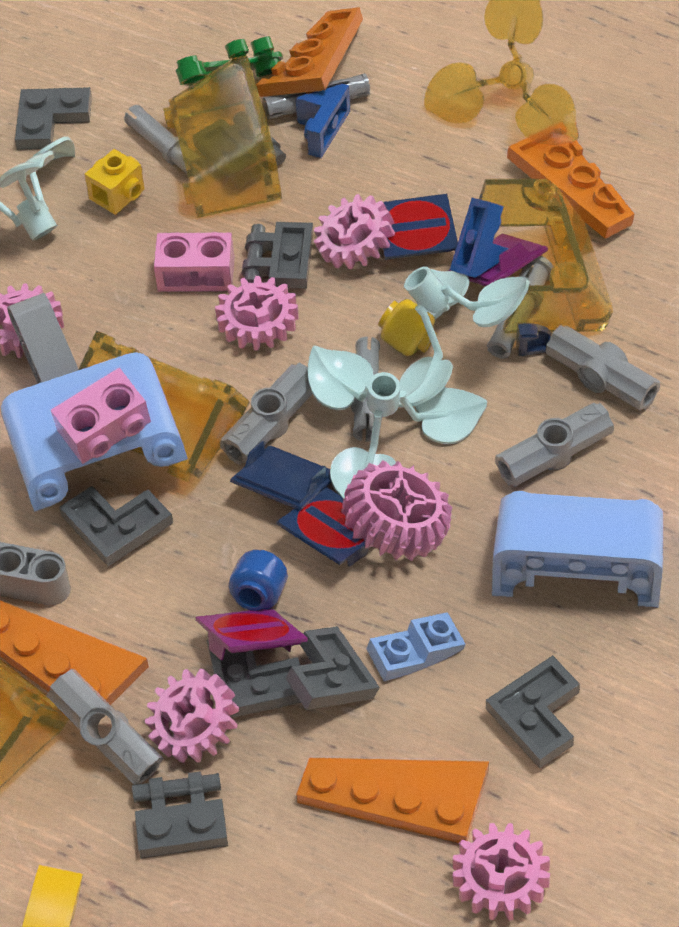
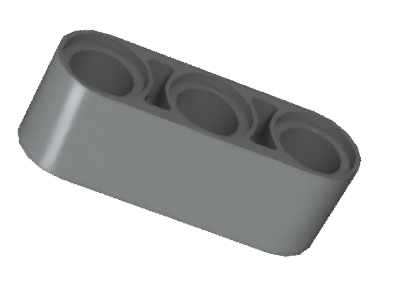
(41, 338)
(32, 574)

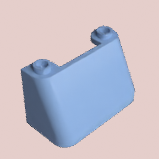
(44, 453)
(579, 540)

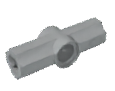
(603, 367)
(268, 413)
(554, 444)
(123, 743)

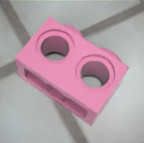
(194, 261)
(95, 409)

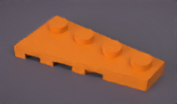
(316, 58)
(578, 181)
(50, 649)
(410, 795)

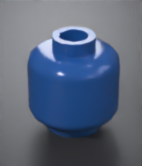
(258, 580)

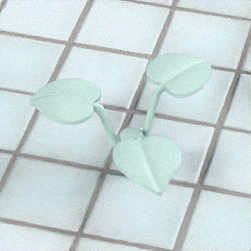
(34, 211)
(435, 294)
(343, 376)

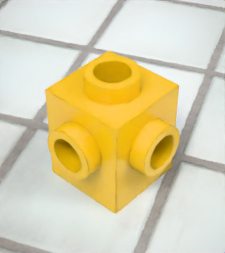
(114, 181)

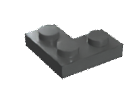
(43, 108)
(113, 531)
(335, 672)
(255, 686)
(527, 707)

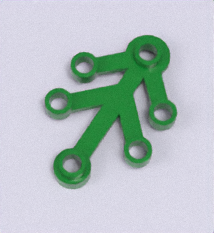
(263, 60)

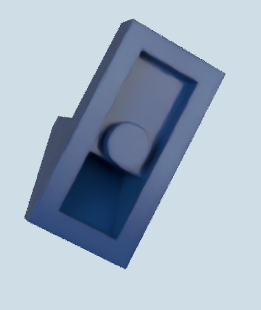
(323, 116)
(475, 247)

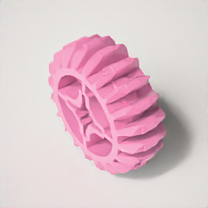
(396, 510)

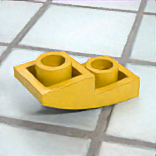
(53, 898)

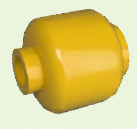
(404, 328)

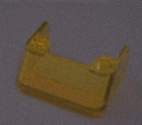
(576, 286)

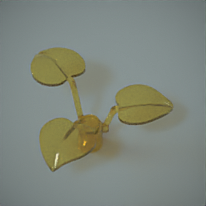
(549, 111)

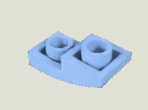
(421, 646)

